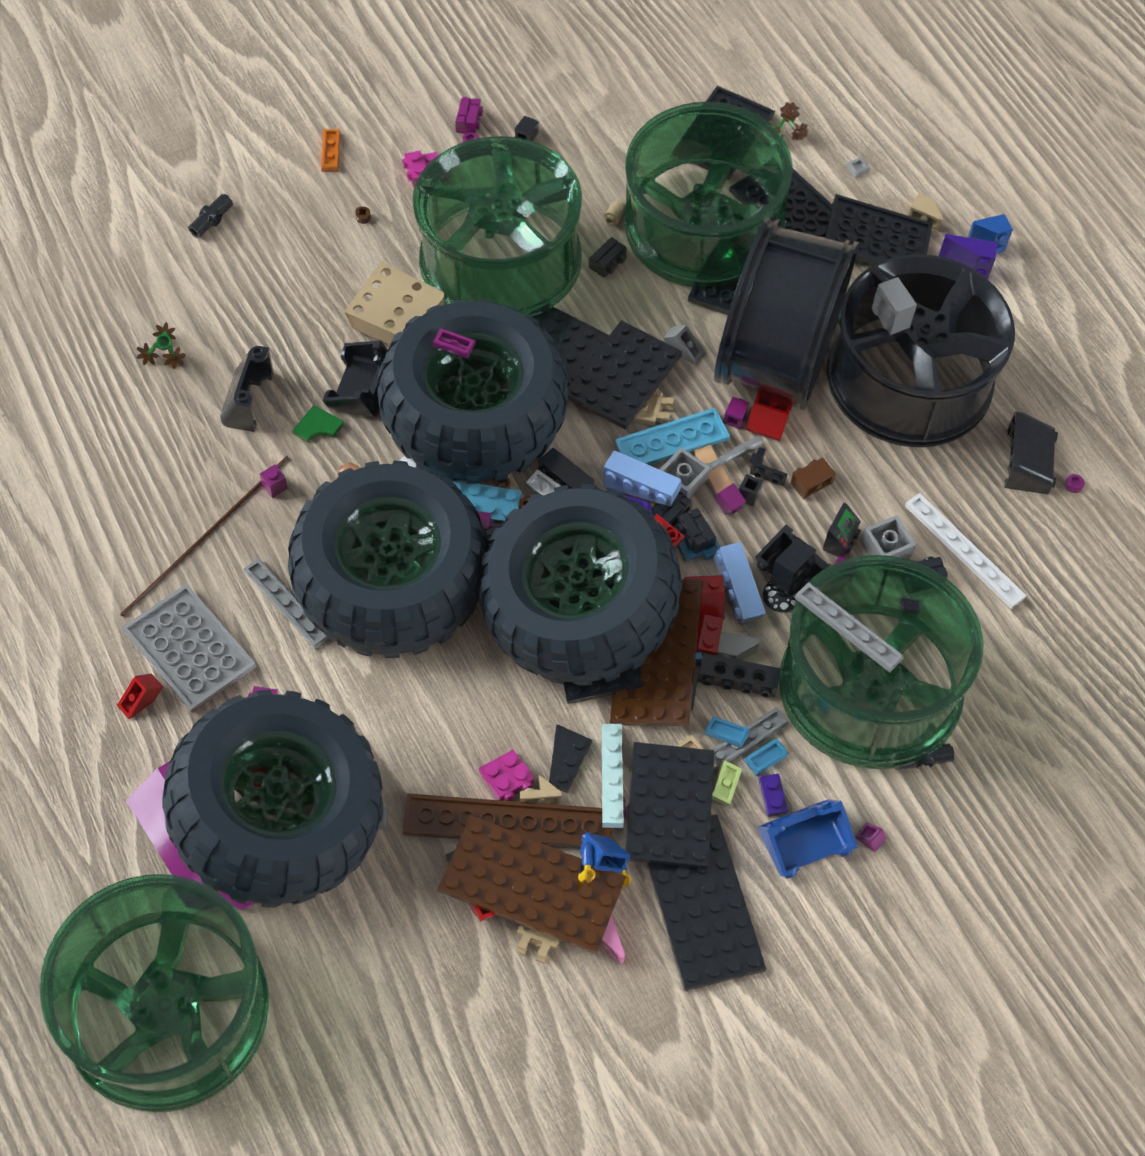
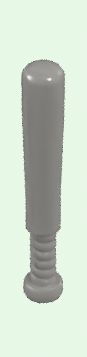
(737, 452)

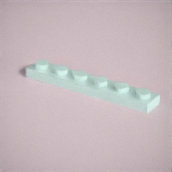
(612, 776)

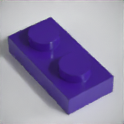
(773, 795)

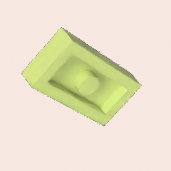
(725, 783)

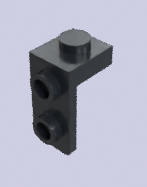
(765, 472)

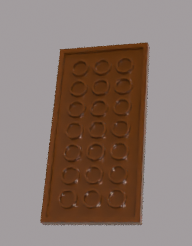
(667, 672)
(531, 884)

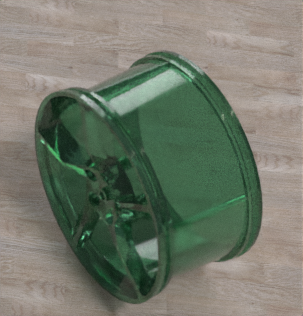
(500, 187)
(704, 243)
(879, 736)
(163, 998)

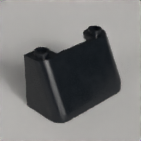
(251, 371)
(359, 383)
(1031, 454)
(776, 546)

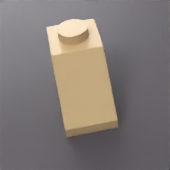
(927, 210)

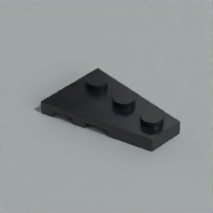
(567, 757)

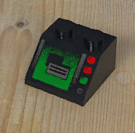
(842, 532)

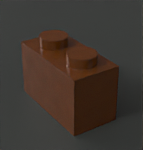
(812, 478)

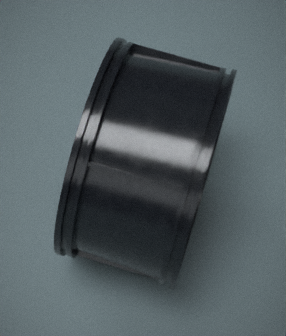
(785, 311)
(953, 316)

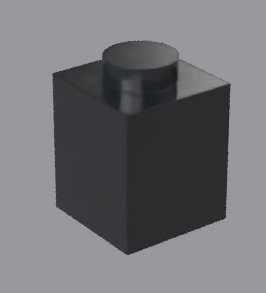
(527, 128)
(751, 489)

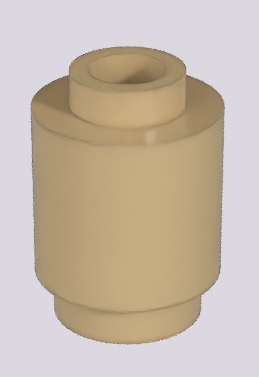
(615, 213)

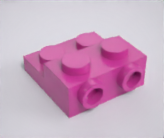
(415, 164)
(507, 776)

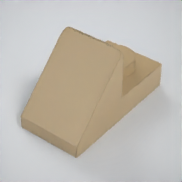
(546, 794)

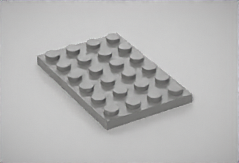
(189, 647)

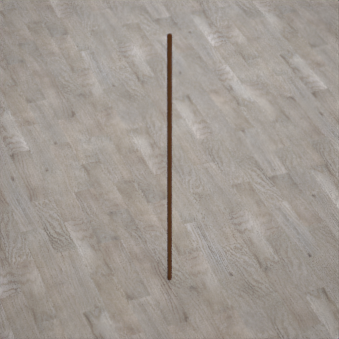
(197, 542)

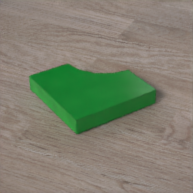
(317, 423)

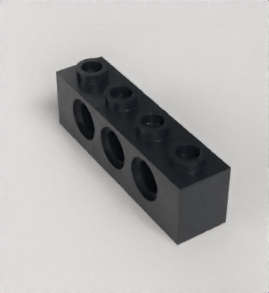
(748, 670)

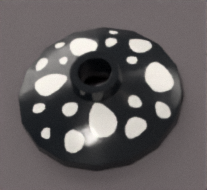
(776, 600)

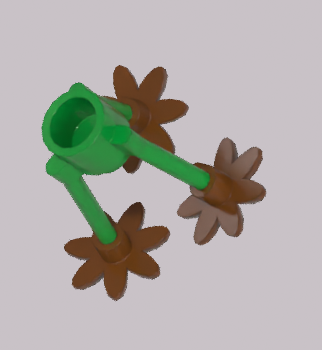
(163, 343)

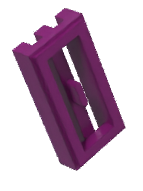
(453, 345)

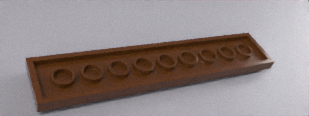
(541, 822)

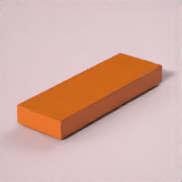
(330, 150)

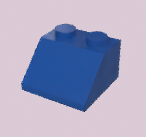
(992, 229)

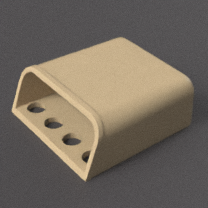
(392, 304)

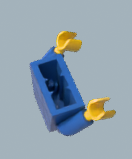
(604, 855)

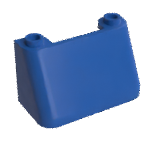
(808, 836)

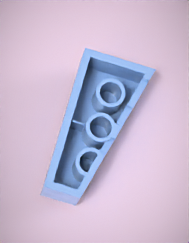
(640, 479)
(739, 582)

